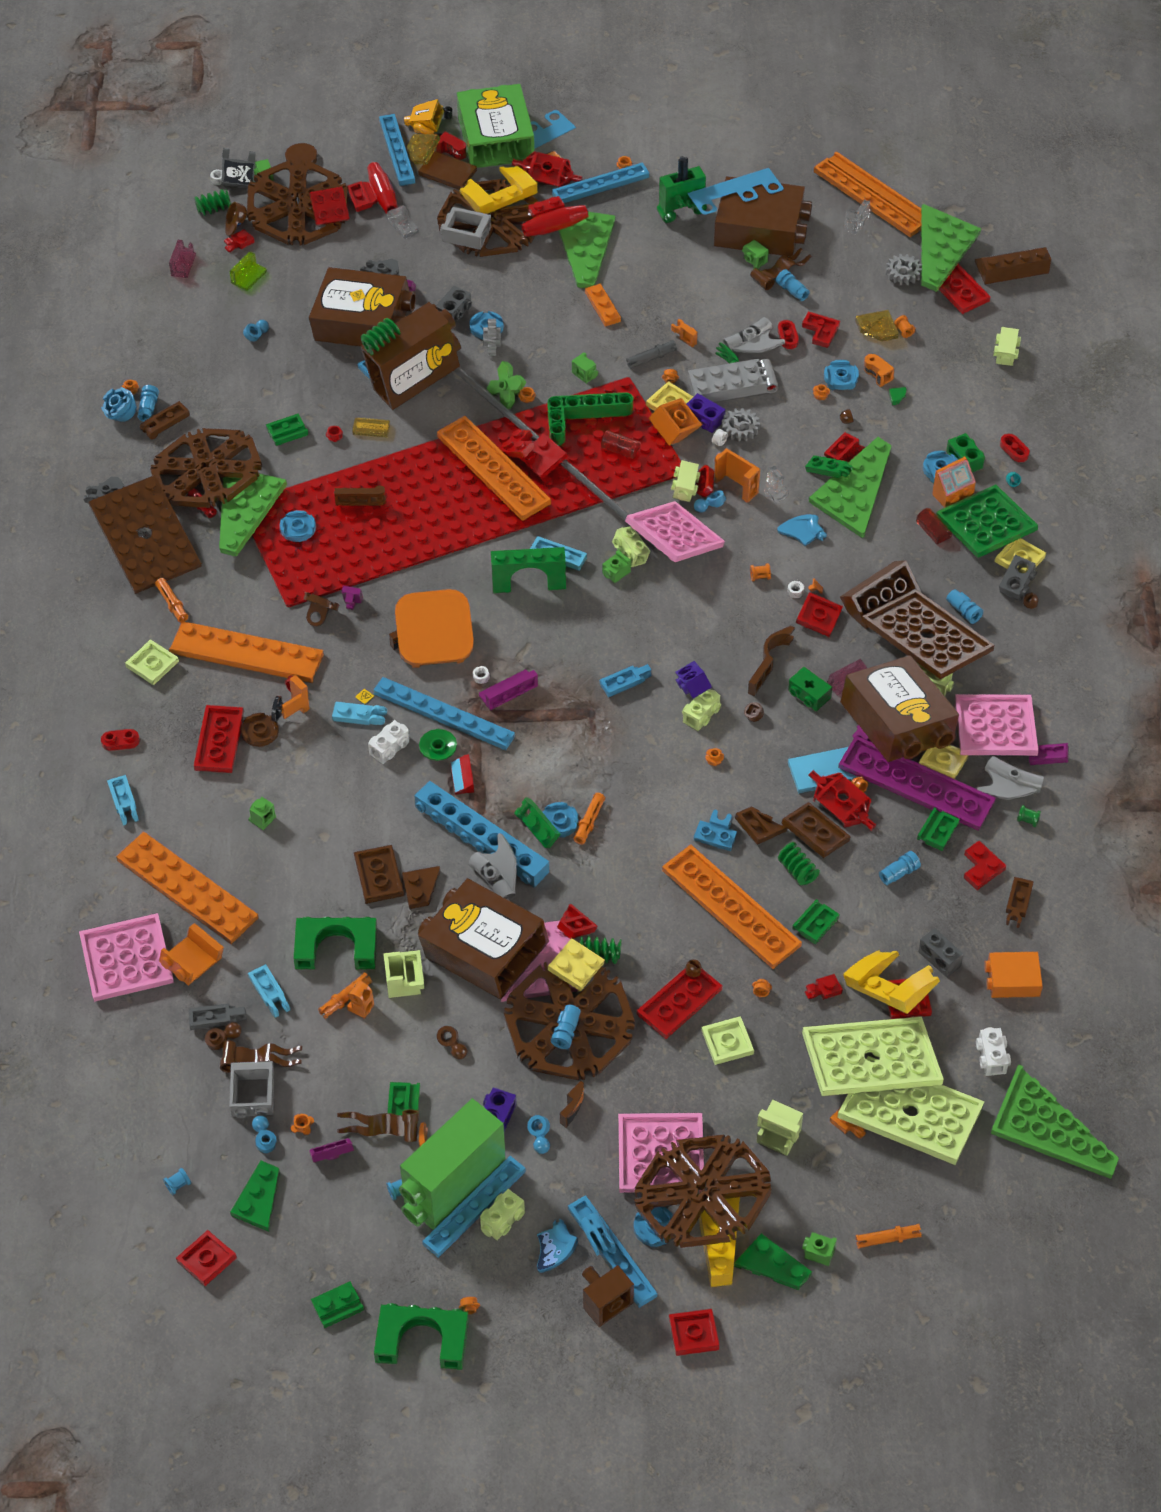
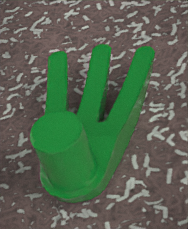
(726, 353)

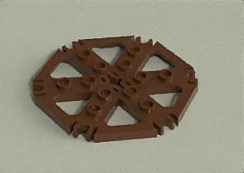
(286, 204)
(501, 223)
(207, 467)
(588, 1022)
(692, 1180)

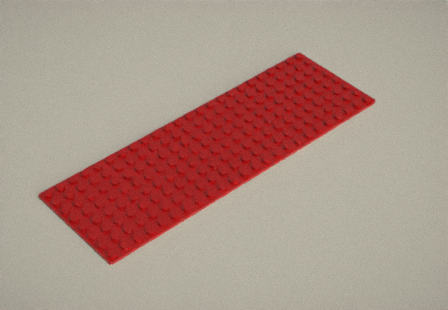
(442, 505)

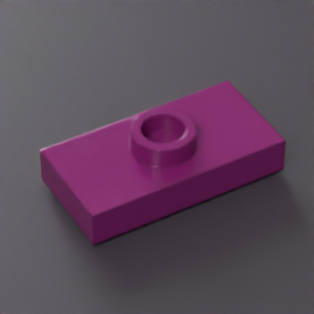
(1051, 754)
(331, 1151)

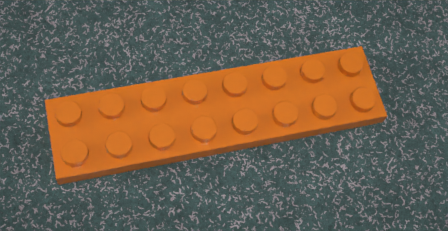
(493, 468)
(187, 887)
(732, 906)

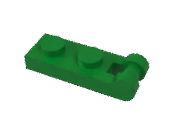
(537, 823)

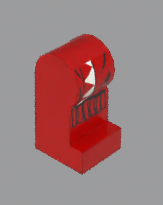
(452, 146)

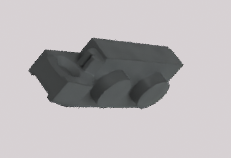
(215, 1016)

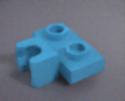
(717, 832)

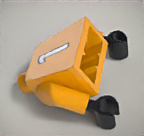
(427, 117)

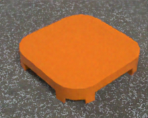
(434, 627)

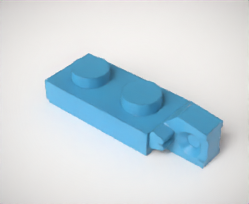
(624, 679)

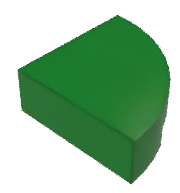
(897, 395)

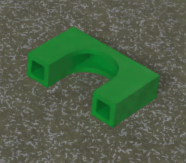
(507, 562)
(312, 931)
(397, 1320)

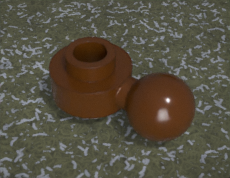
(231, 1031)
(458, 1050)

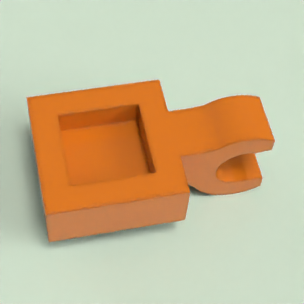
(686, 333)
(845, 1126)

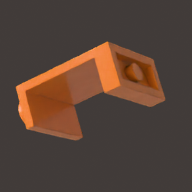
(739, 470)
(192, 955)

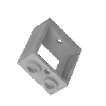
(465, 238)
(251, 1071)

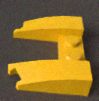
(522, 187)
(864, 978)

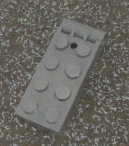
(733, 380)

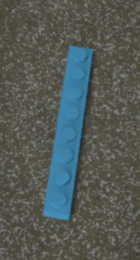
(444, 713)

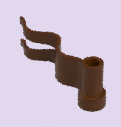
(767, 276)
(235, 1054)
(384, 1123)

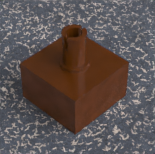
(606, 1294)

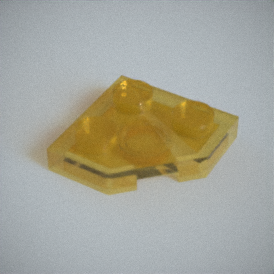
(422, 147)
(877, 325)

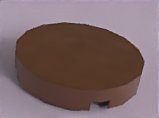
(301, 152)
(259, 730)

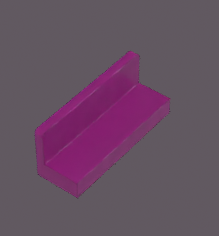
(509, 689)

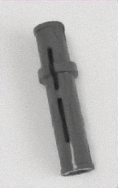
(658, 351)

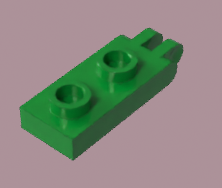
(828, 467)

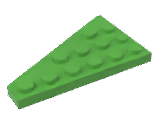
(943, 245)
(587, 246)
(853, 497)
(246, 511)
(1039, 1122)

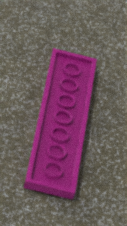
(917, 783)

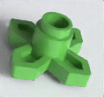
(507, 385)

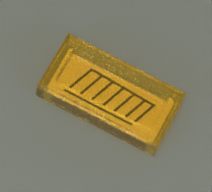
(371, 427)

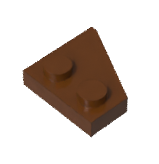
(759, 825)
(420, 886)

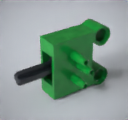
(674, 190)

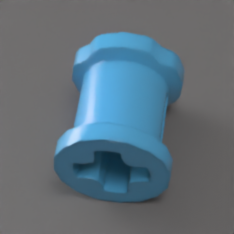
(176, 1181)
(393, 1189)

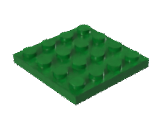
(987, 521)

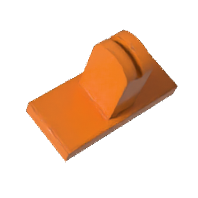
(815, 586)

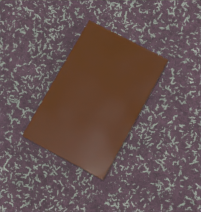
(447, 170)
(816, 829)
(378, 874)

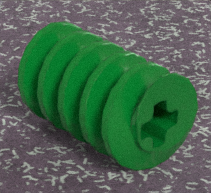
(212, 202)
(379, 334)
(797, 864)
(604, 949)

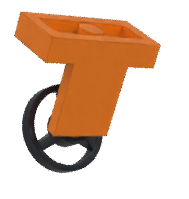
(299, 701)

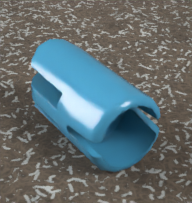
(595, 1230)

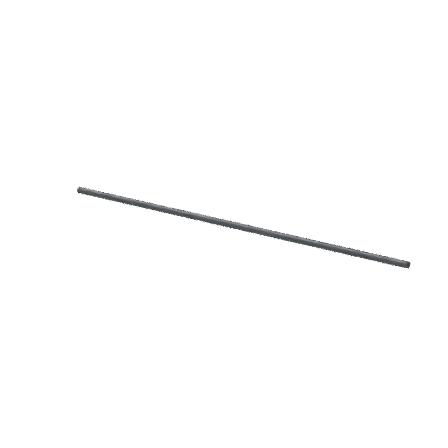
(583, 479)

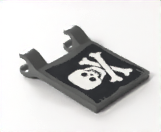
(236, 171)

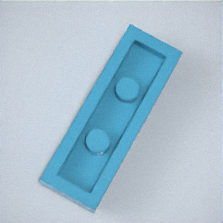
(574, 558)

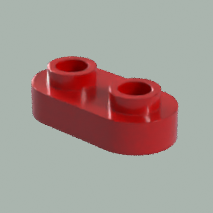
(788, 332)
(1014, 447)
(706, 481)
(120, 739)

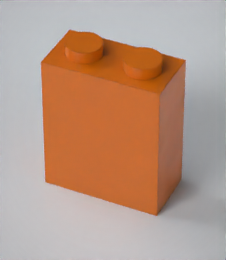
(1013, 974)

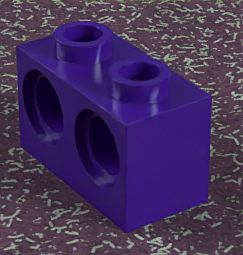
(706, 412)
(692, 680)
(504, 1111)

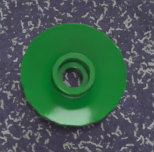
(438, 739)

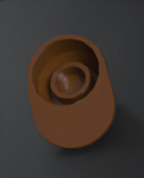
(235, 217)

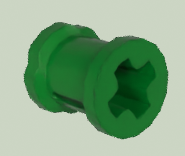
(1028, 816)

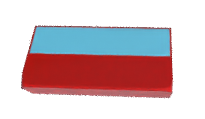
(462, 775)

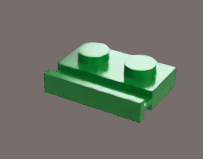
(286, 429)
(938, 829)
(816, 921)
(403, 1097)
(337, 1304)

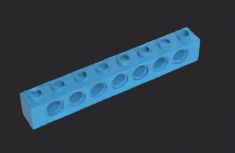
(476, 824)

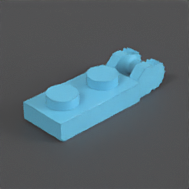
(359, 713)
(122, 797)
(268, 989)

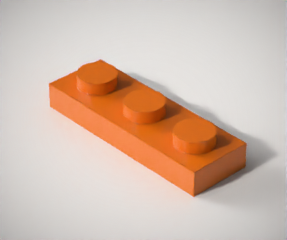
(602, 305)

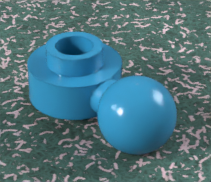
(253, 332)
(715, 499)
(260, 1125)
(541, 1144)

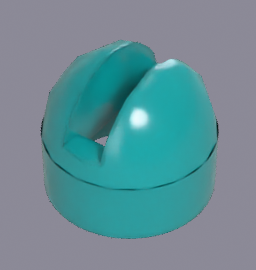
(1016, 477)

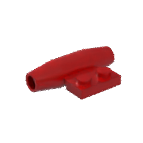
(376, 190)
(552, 216)

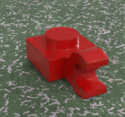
(240, 239)
(825, 986)

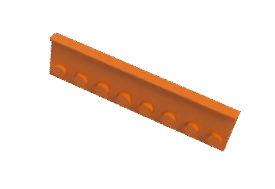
(863, 186)
(246, 651)

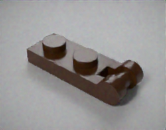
(164, 420)
(360, 496)

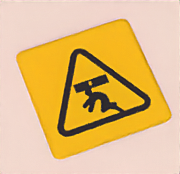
(357, 295)
(364, 696)

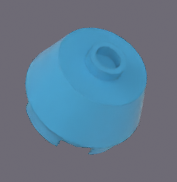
(119, 405)

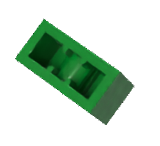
(810, 689)

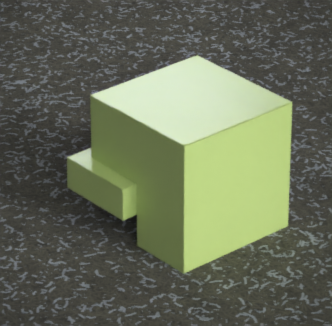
(404, 973)
(779, 1127)

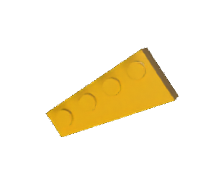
(719, 1256)

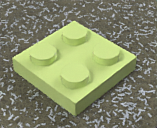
(152, 662)
(727, 1040)

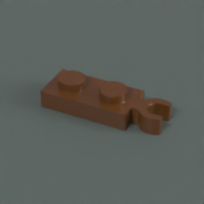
(1018, 900)

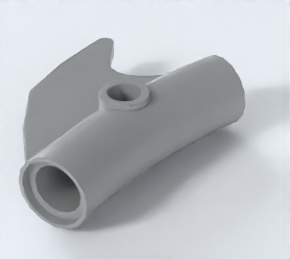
(754, 338)
(1010, 781)
(497, 868)

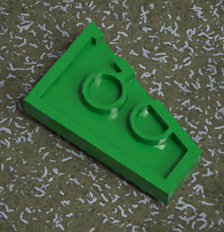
(257, 1197)
(770, 1260)

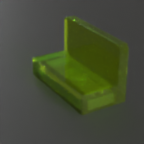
(246, 272)

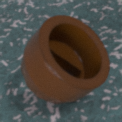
(846, 417)
(1033, 602)
(691, 970)

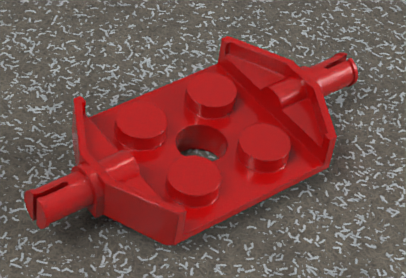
(558, 175)
(849, 811)

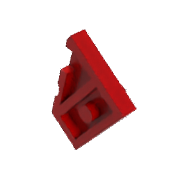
(575, 923)

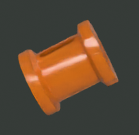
(904, 326)
(760, 572)

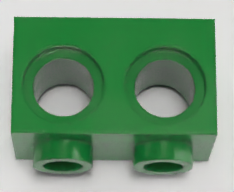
(965, 446)

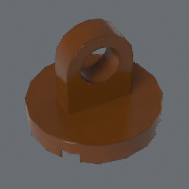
(320, 605)

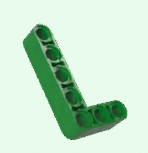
(584, 407)

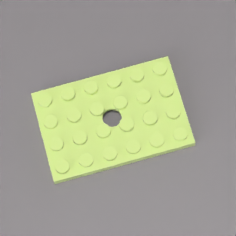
(901, 1044)
(938, 1129)

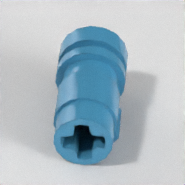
(794, 287)
(148, 399)
(963, 604)
(905, 865)
(567, 1023)

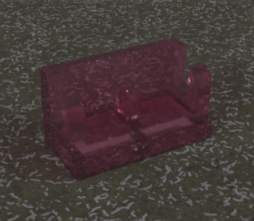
(182, 259)
(837, 678)

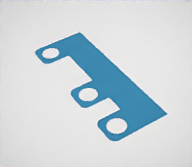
(557, 129)
(738, 185)

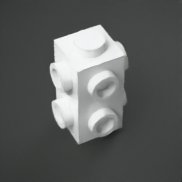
(389, 741)
(993, 1051)

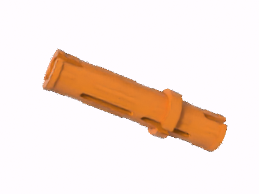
(174, 605)
(587, 823)
(338, 1000)
(897, 1234)

